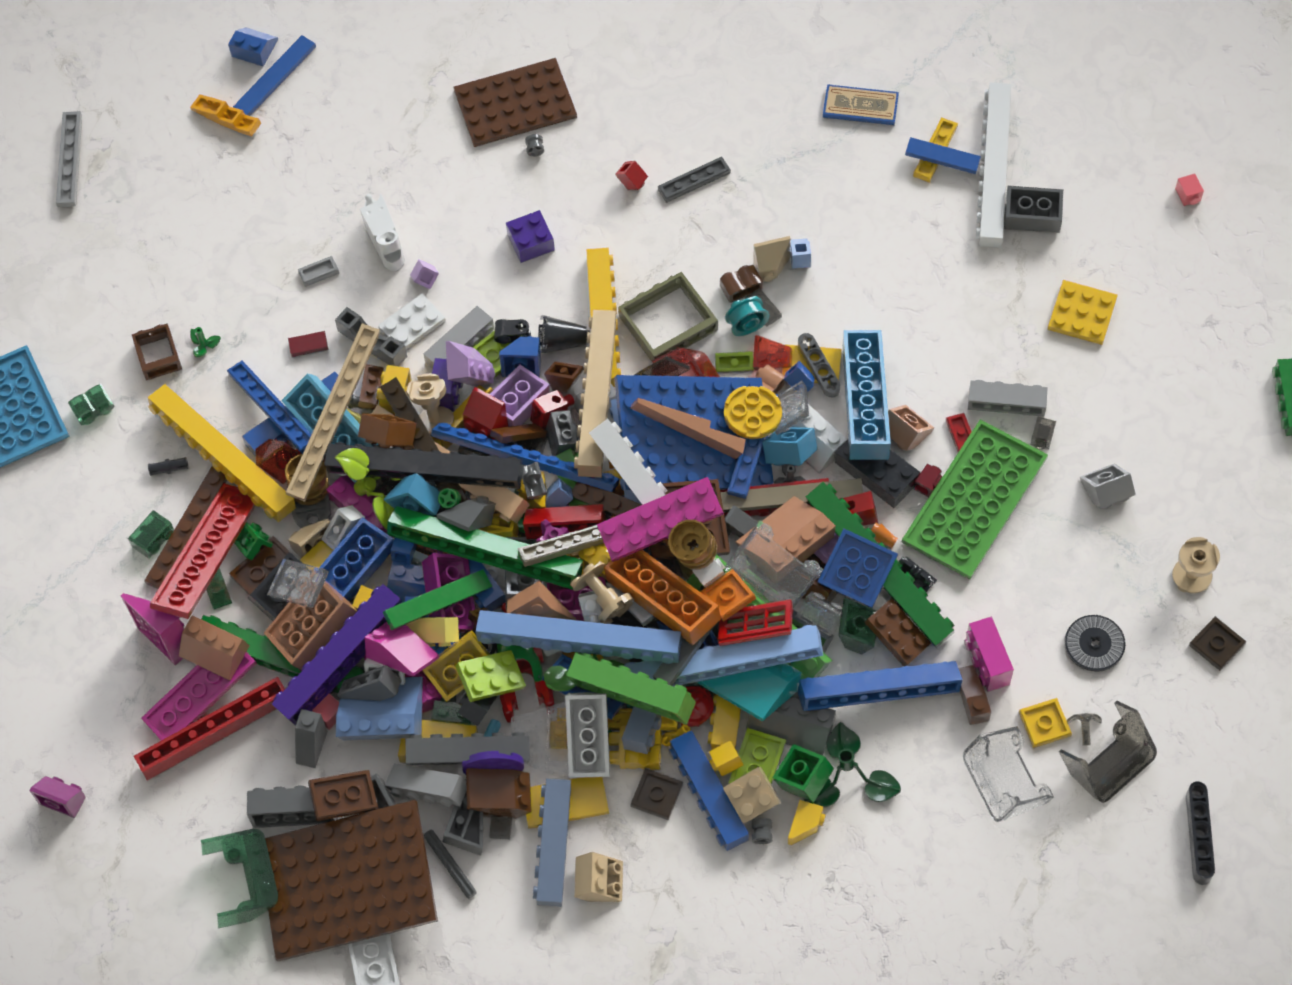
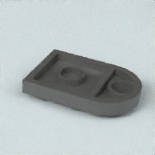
(304, 512)

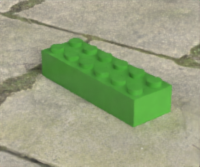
(631, 688)

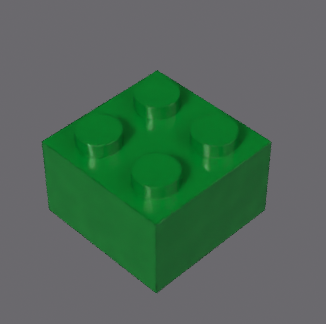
(803, 773)

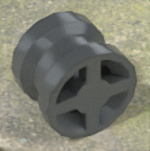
(534, 145)

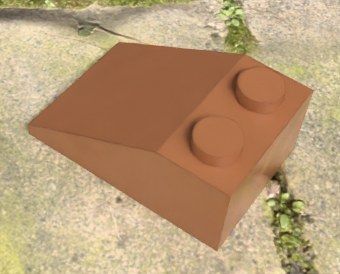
(537, 602)

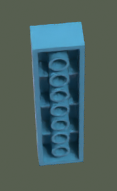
(866, 395)

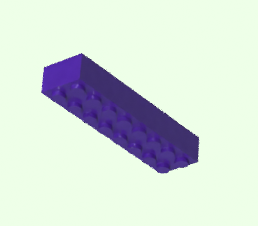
(336, 658)

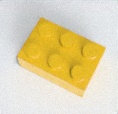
(443, 671)

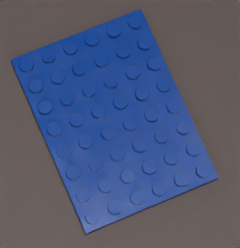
(669, 452)

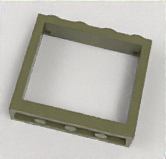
(657, 292)

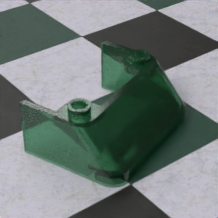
(251, 850)

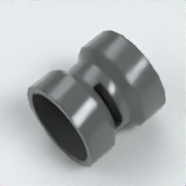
(762, 831)

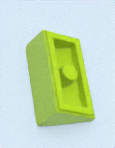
(734, 361)

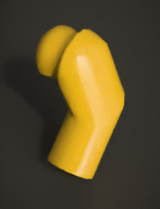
(673, 734)

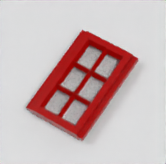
(757, 623)

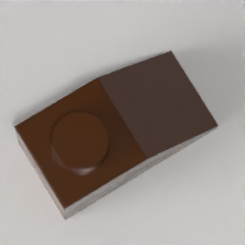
(563, 376)

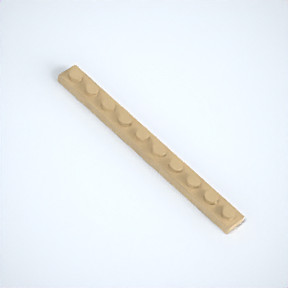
(333, 412)

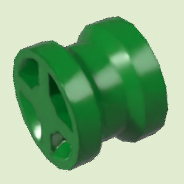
(445, 497)

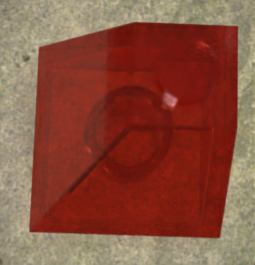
(273, 457)

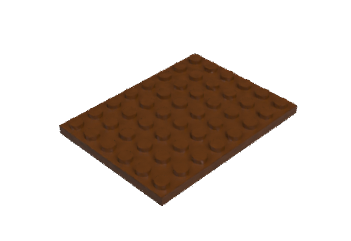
(350, 881)

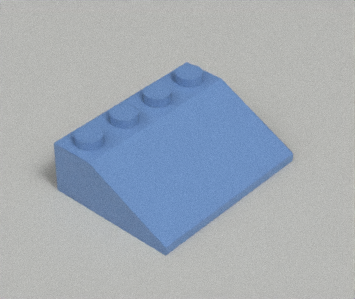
(382, 719)

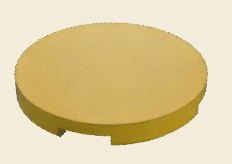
(753, 412)

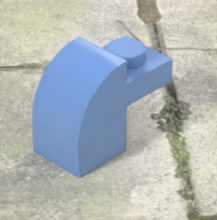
(800, 253)
(558, 494)

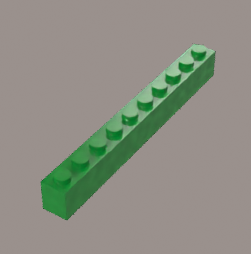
(479, 547)
(898, 584)
(265, 652)

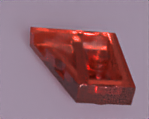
(771, 353)

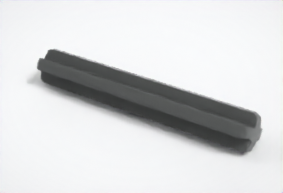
(450, 864)

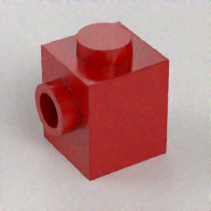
(631, 175)

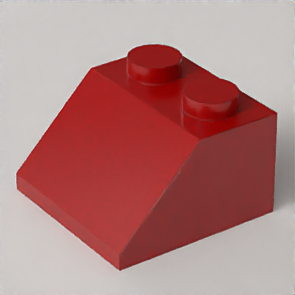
(484, 413)

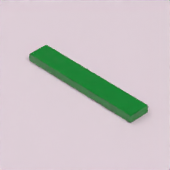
(437, 599)

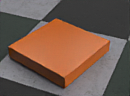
(729, 594)

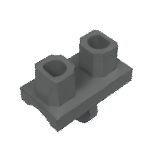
(533, 481)

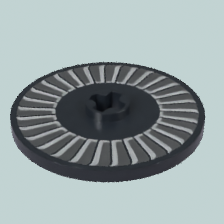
(1100, 656)

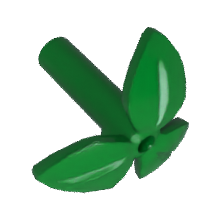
(197, 337)

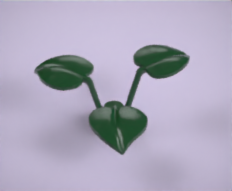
(844, 744)

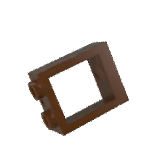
(162, 366)

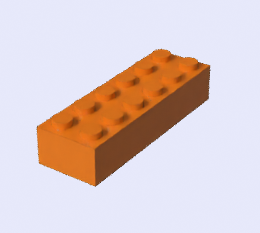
(664, 595)

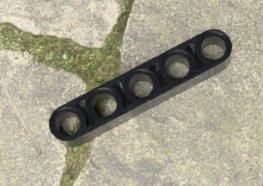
(1196, 841)

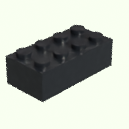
(886, 478)

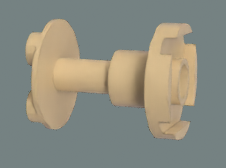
(427, 393)
(1195, 565)
(607, 598)

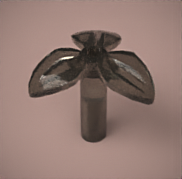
(1084, 718)

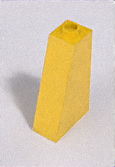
(436, 727)

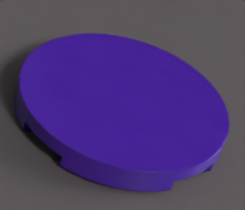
(494, 760)

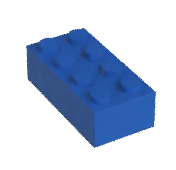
(357, 558)

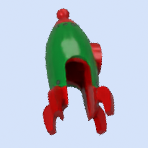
(529, 662)

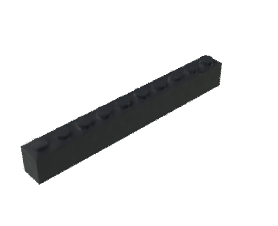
(434, 465)

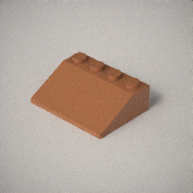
(798, 528)
(303, 630)

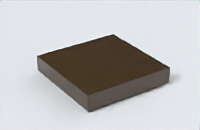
(1217, 643)
(656, 794)

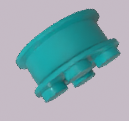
(747, 316)

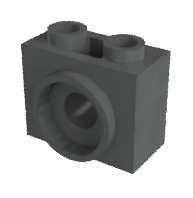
(561, 432)

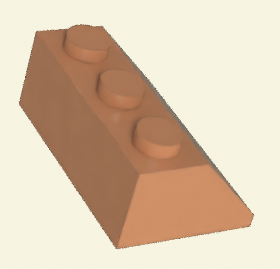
(212, 648)

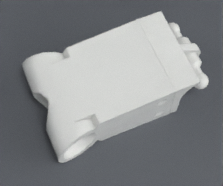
(382, 232)

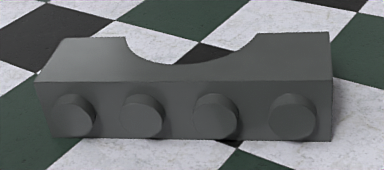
(386, 348)

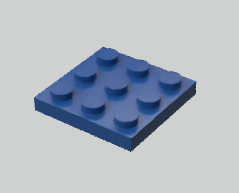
(857, 568)

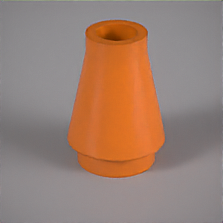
(883, 535)

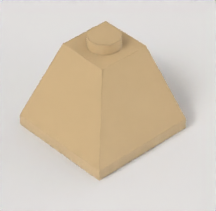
(771, 257)
(307, 537)

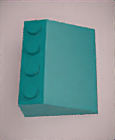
(757, 690)

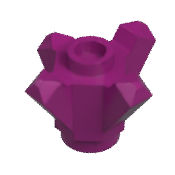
(550, 532)

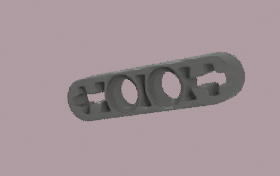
(815, 366)

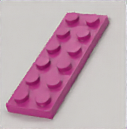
(655, 519)
(191, 698)

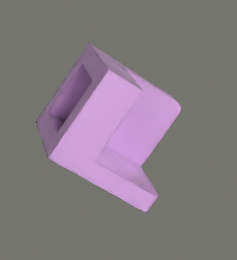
(424, 274)

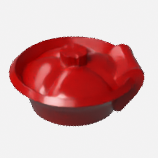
(703, 707)

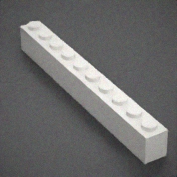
(995, 165)
(641, 480)

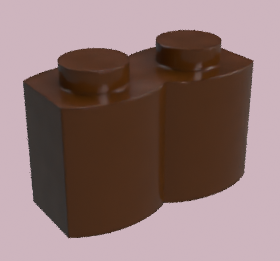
(740, 283)

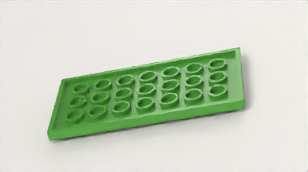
(974, 499)

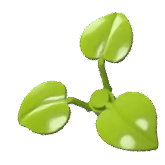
(355, 464)

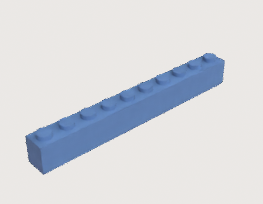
(579, 636)

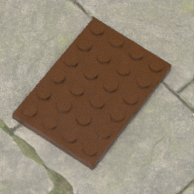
(515, 102)

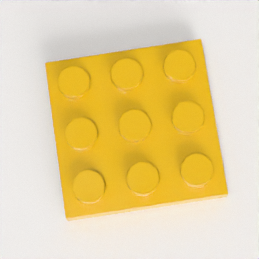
(1082, 312)

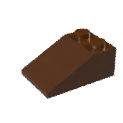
(499, 791)

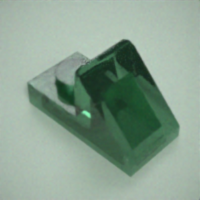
(218, 591)

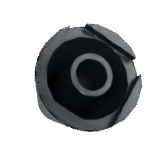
(560, 334)

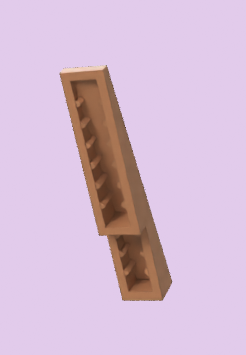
(692, 426)

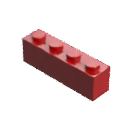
(571, 517)

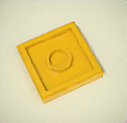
(1045, 723)

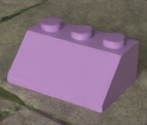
(468, 365)

